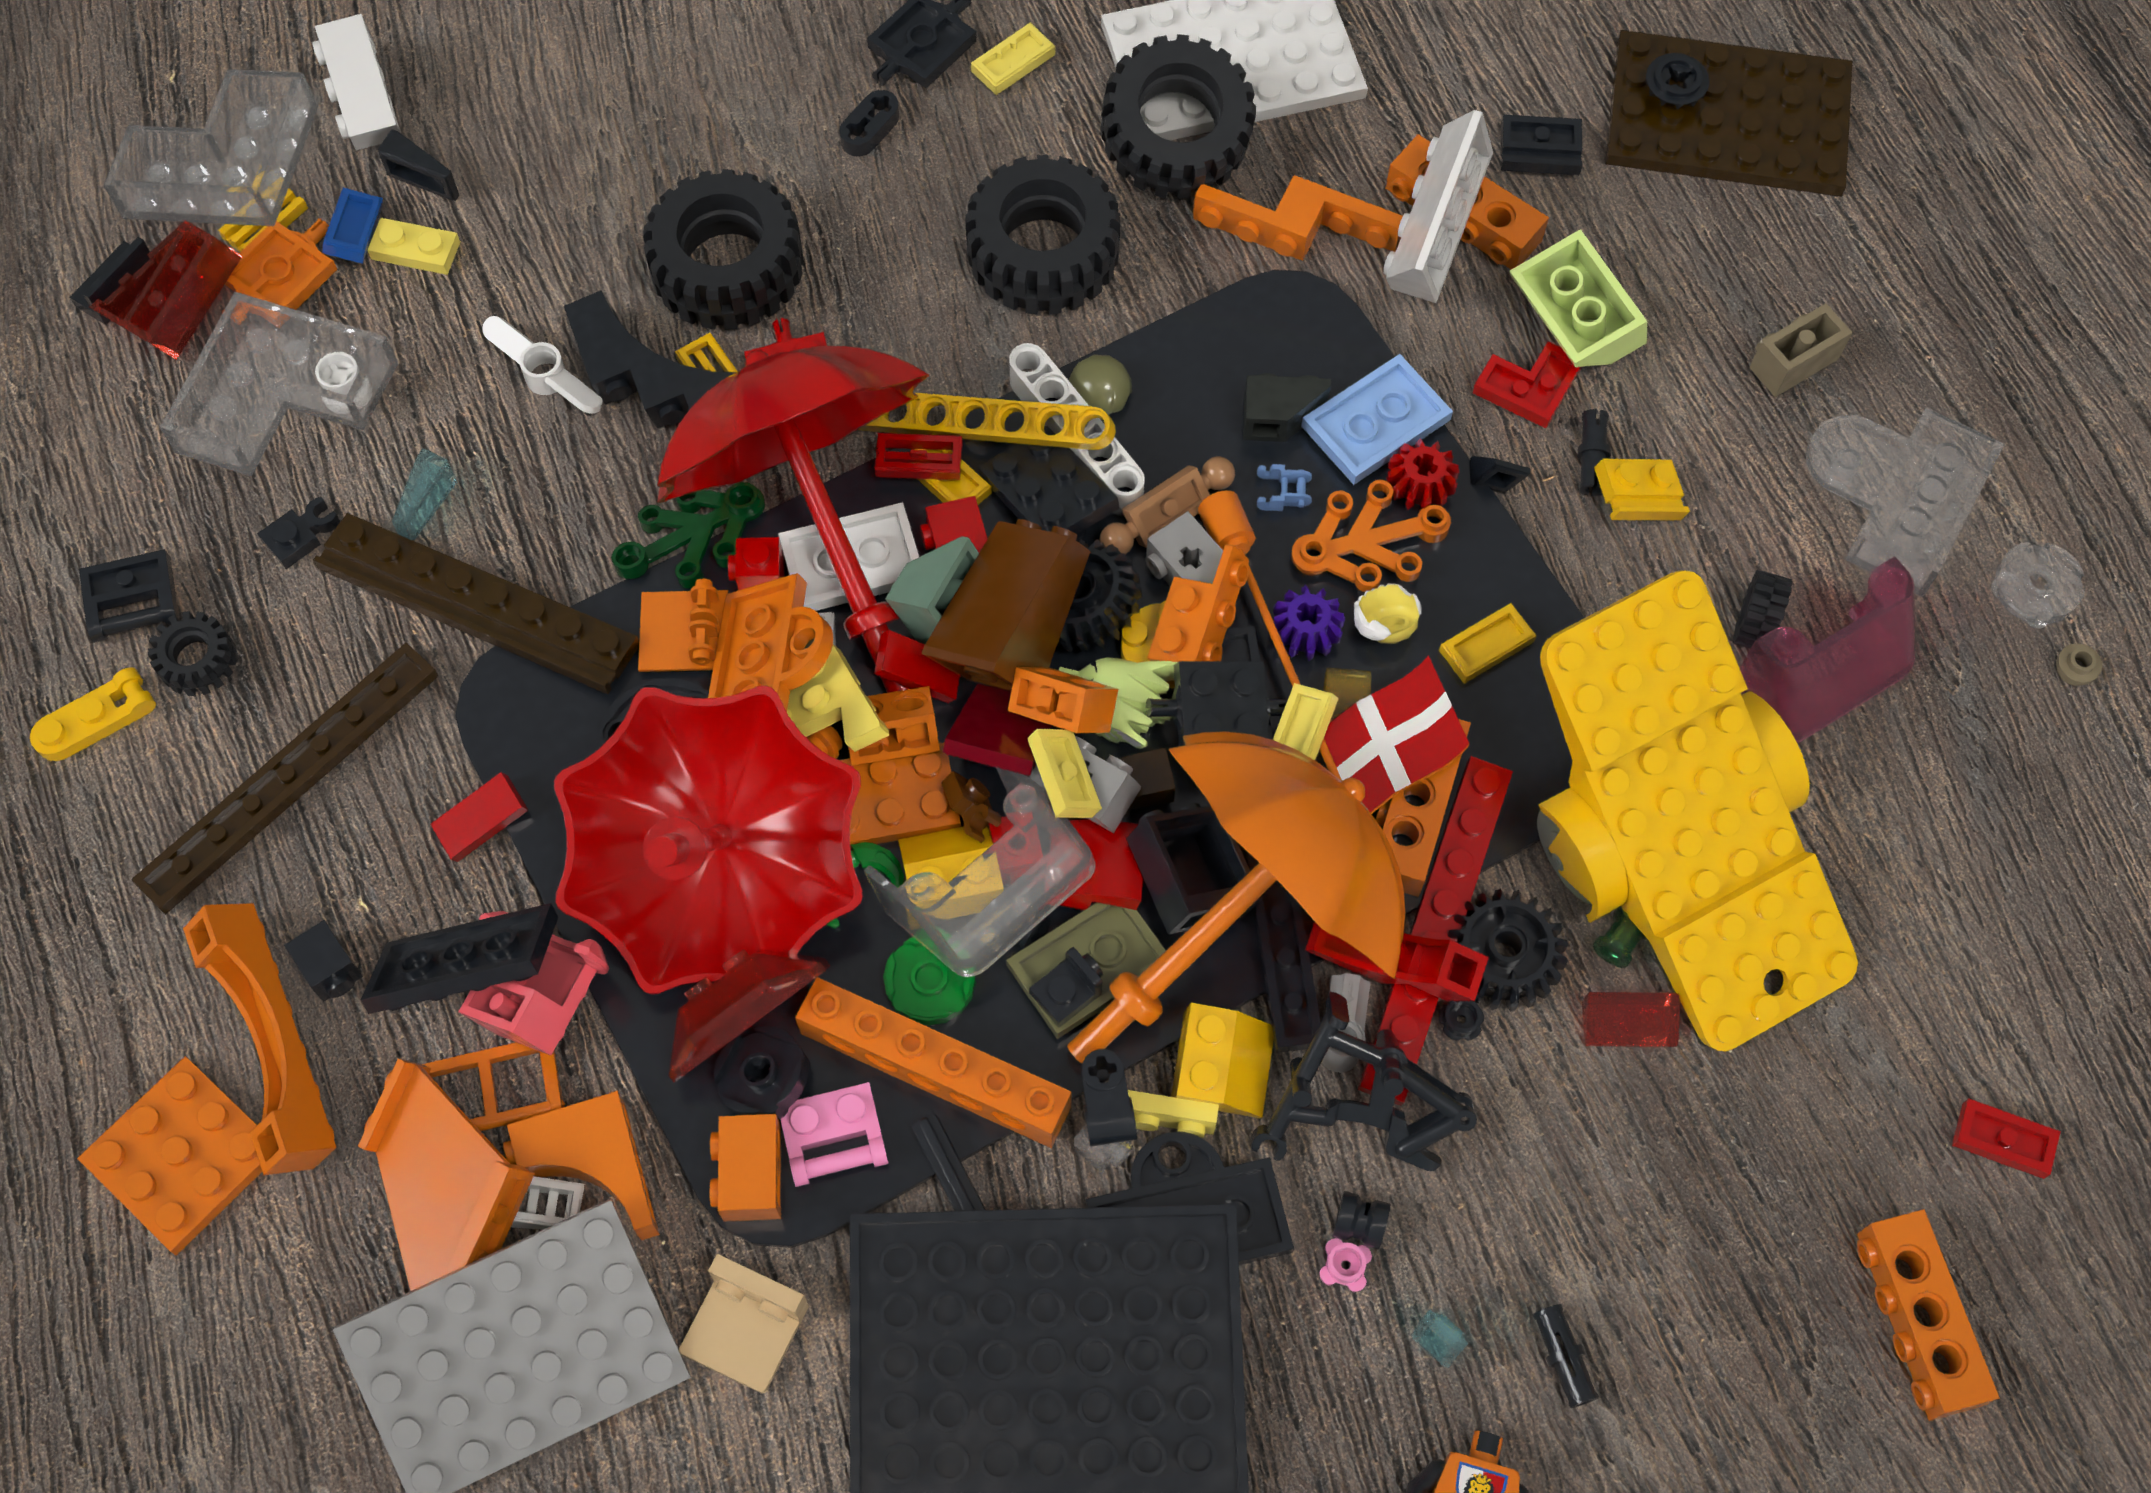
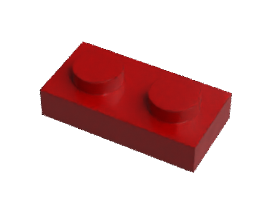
(2006, 1138)

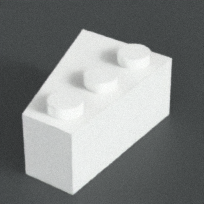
(355, 81)

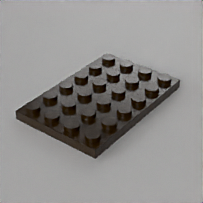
(1761, 123)

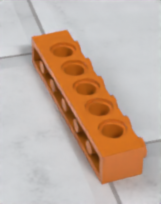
(934, 1062)

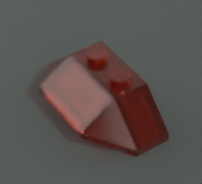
(736, 1002)

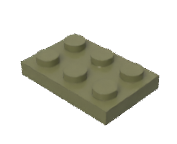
(1109, 934)

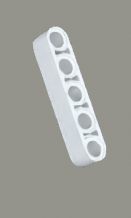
(1049, 382)

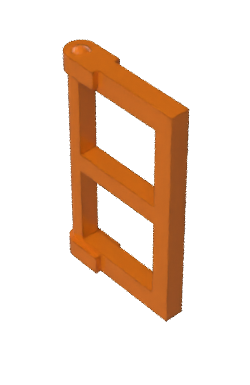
(484, 1060)

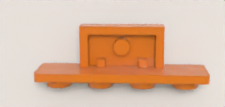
(1200, 613)

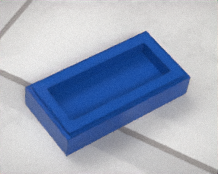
(352, 225)

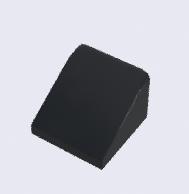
(1496, 473)

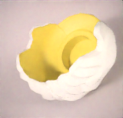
(1387, 614)

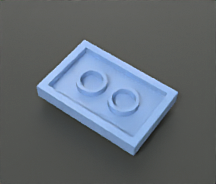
(1375, 418)

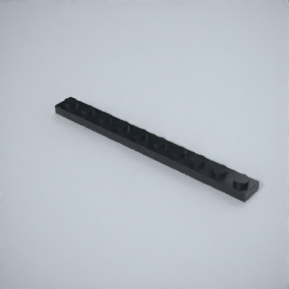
(1280, 923)

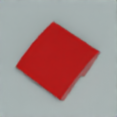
(1116, 875)

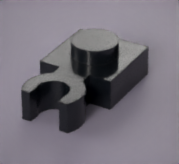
(294, 536)

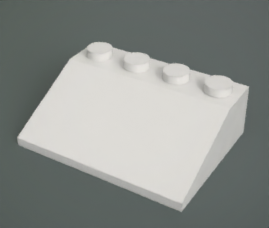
(1440, 208)

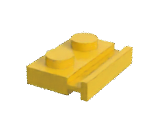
(1641, 489)

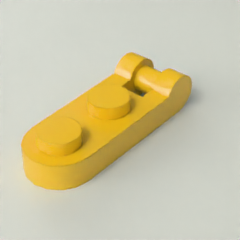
(92, 717)

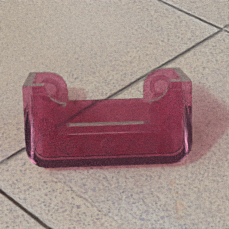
(1828, 680)

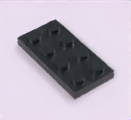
(460, 959)

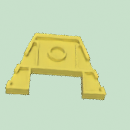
(836, 696)

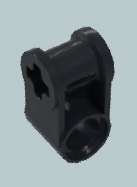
(1107, 1104)

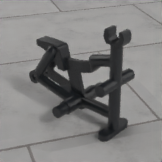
(1391, 1075)

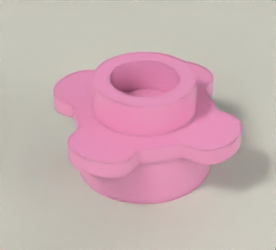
(1357, 1257)

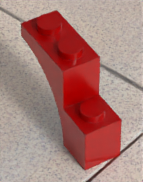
(1426, 963)

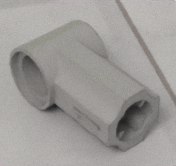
(1356, 992)

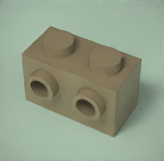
(1800, 349)

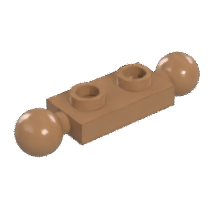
(1168, 502)

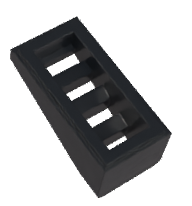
(416, 167)

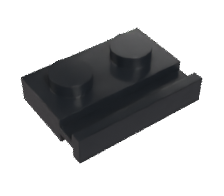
(1541, 144)

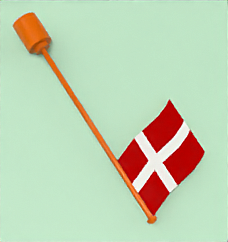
(1382, 739)

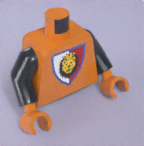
(1469, 1473)

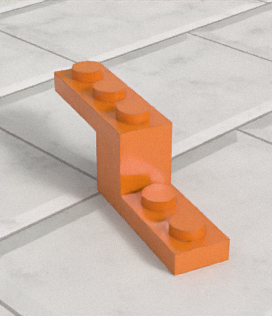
(1297, 217)

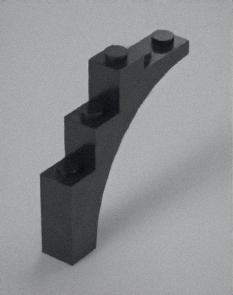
(623, 365)

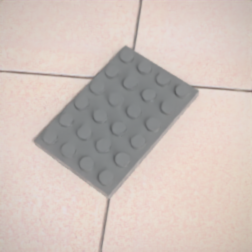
(512, 1352)

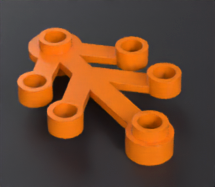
(1366, 541)

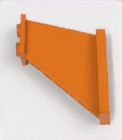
(441, 1176)

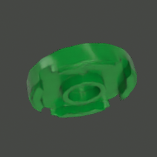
(924, 986)

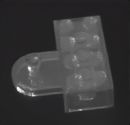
(1912, 486)

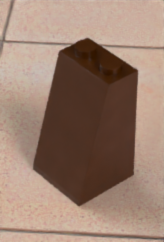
(1010, 604)

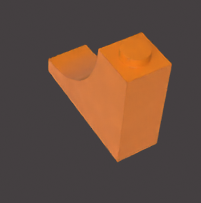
(588, 1144)

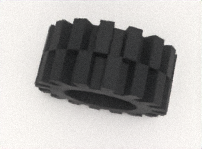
(1762, 607)
(176, 638)

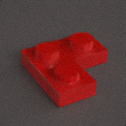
(1529, 393)

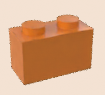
(747, 1168)

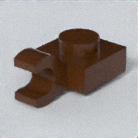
(972, 802)

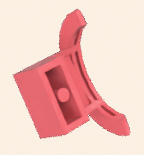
(542, 1006)

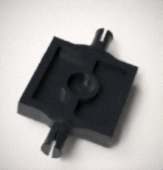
(921, 40)
(1218, 699)

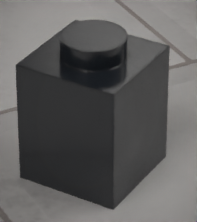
(324, 961)

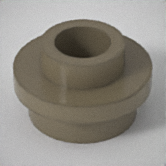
(2072, 672)

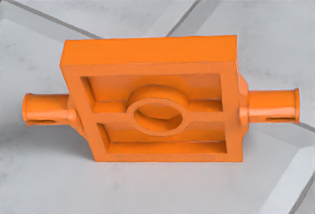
(283, 265)

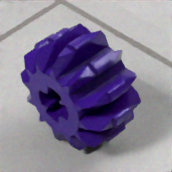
(1319, 624)

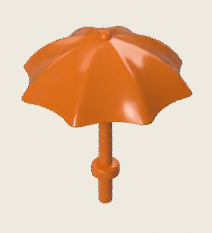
(1304, 834)

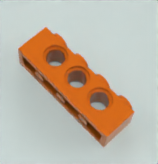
(1518, 223)
(1418, 823)
(1931, 1287)

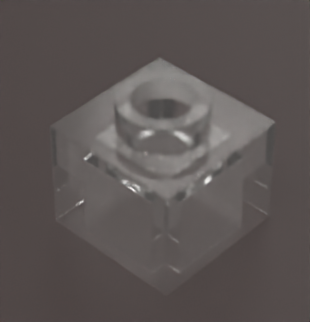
(1104, 1155)

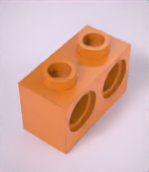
(1062, 700)
(910, 726)

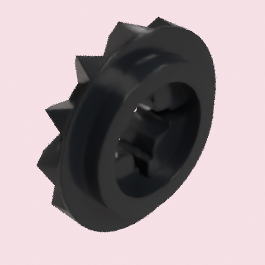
(1680, 68)

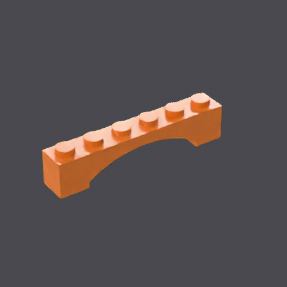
(234, 950)

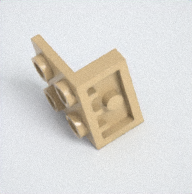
(744, 1325)

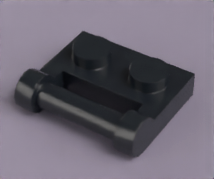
(127, 583)

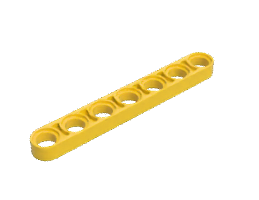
(994, 423)

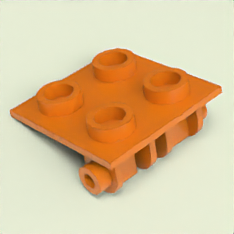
(680, 628)

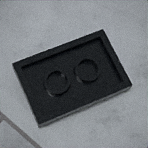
(1049, 486)

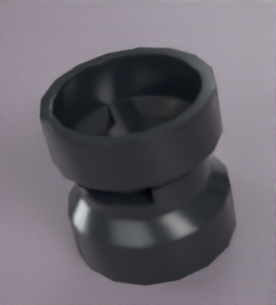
(1361, 1220)

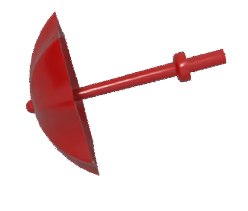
(781, 413)
(706, 835)

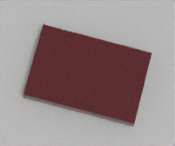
(992, 734)

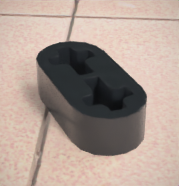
(864, 120)

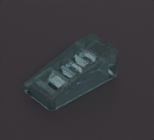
(423, 494)
(1440, 1337)

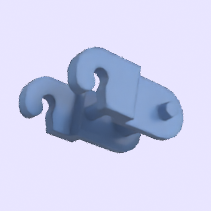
(1278, 472)

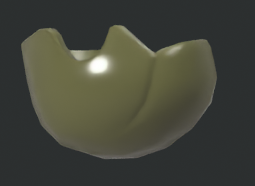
(1102, 382)

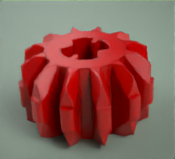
(1422, 475)

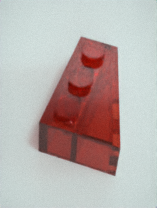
(172, 289)

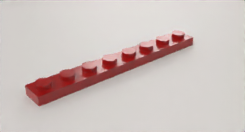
(1445, 894)

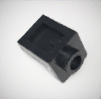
(1068, 987)

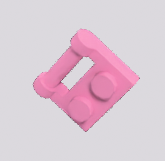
(829, 1120)

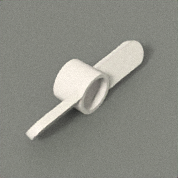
(533, 354)

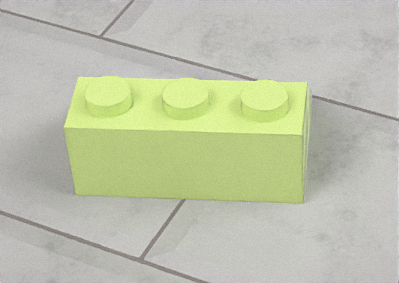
(1581, 302)

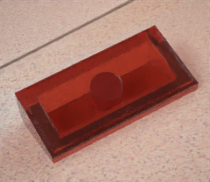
(1631, 1019)

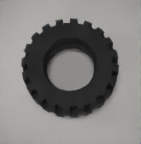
(1184, 69)
(1043, 192)
(713, 208)

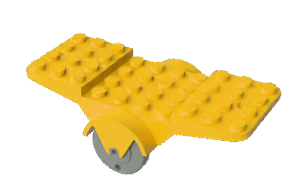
(1688, 811)

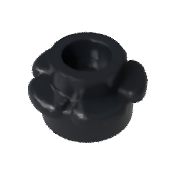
(1470, 1011)

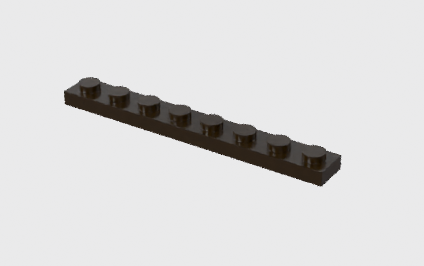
(284, 778)

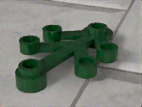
(735, 507)

